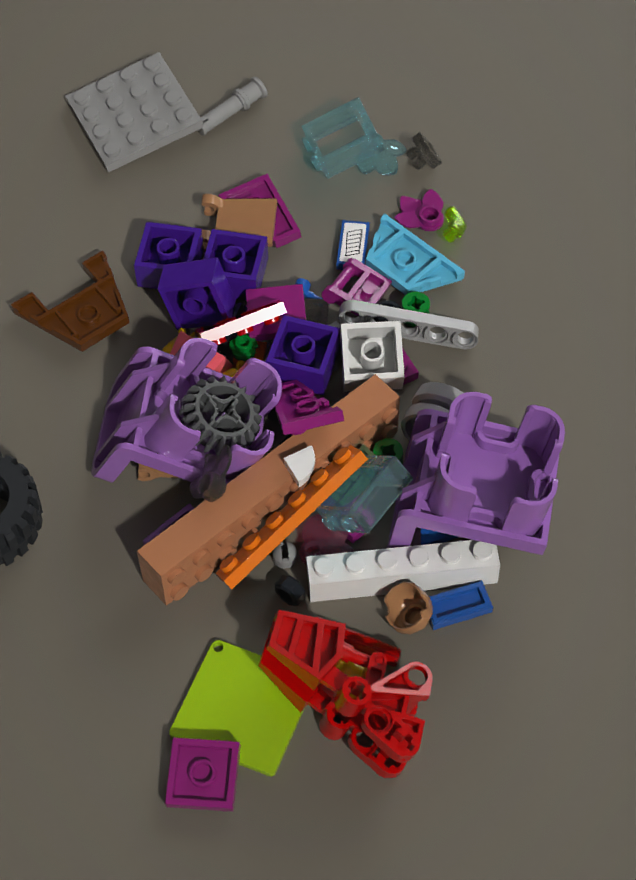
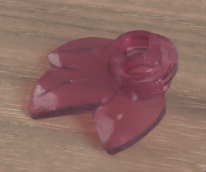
(320, 537)

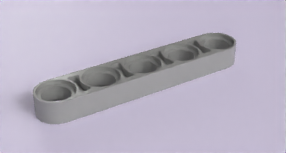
(423, 322)

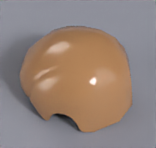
(408, 608)

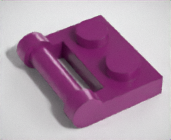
(368, 288)

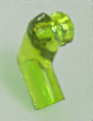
(456, 225)

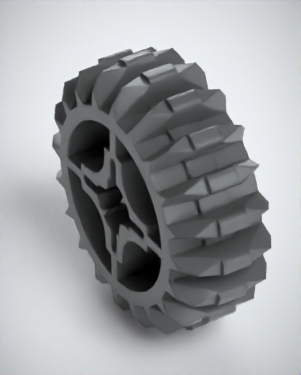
(210, 400)

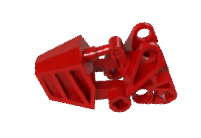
(303, 660)

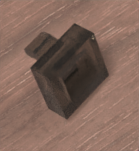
(424, 151)

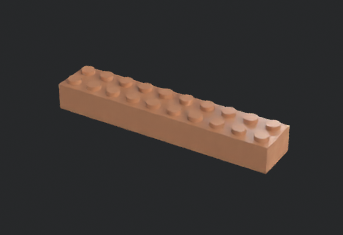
(217, 529)

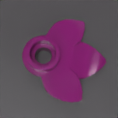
(422, 213)

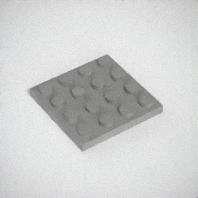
(134, 112)

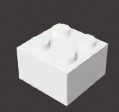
(371, 350)

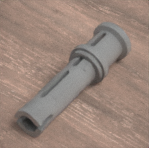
(240, 100)

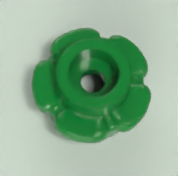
(243, 352)

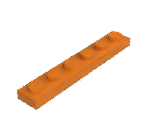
(283, 523)

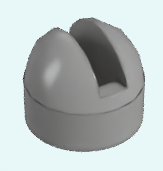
(286, 562)

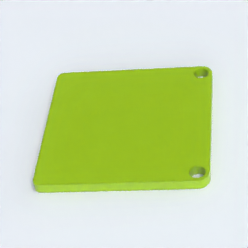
(238, 704)

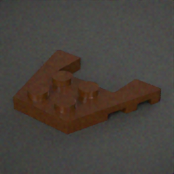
(86, 315)

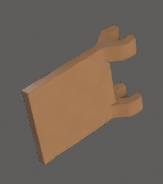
(241, 216)

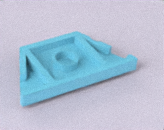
(409, 260)

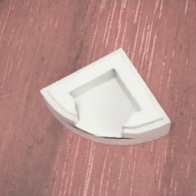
(301, 465)

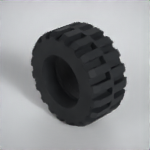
(23, 512)

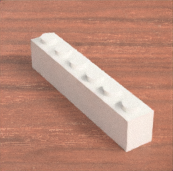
(380, 569)

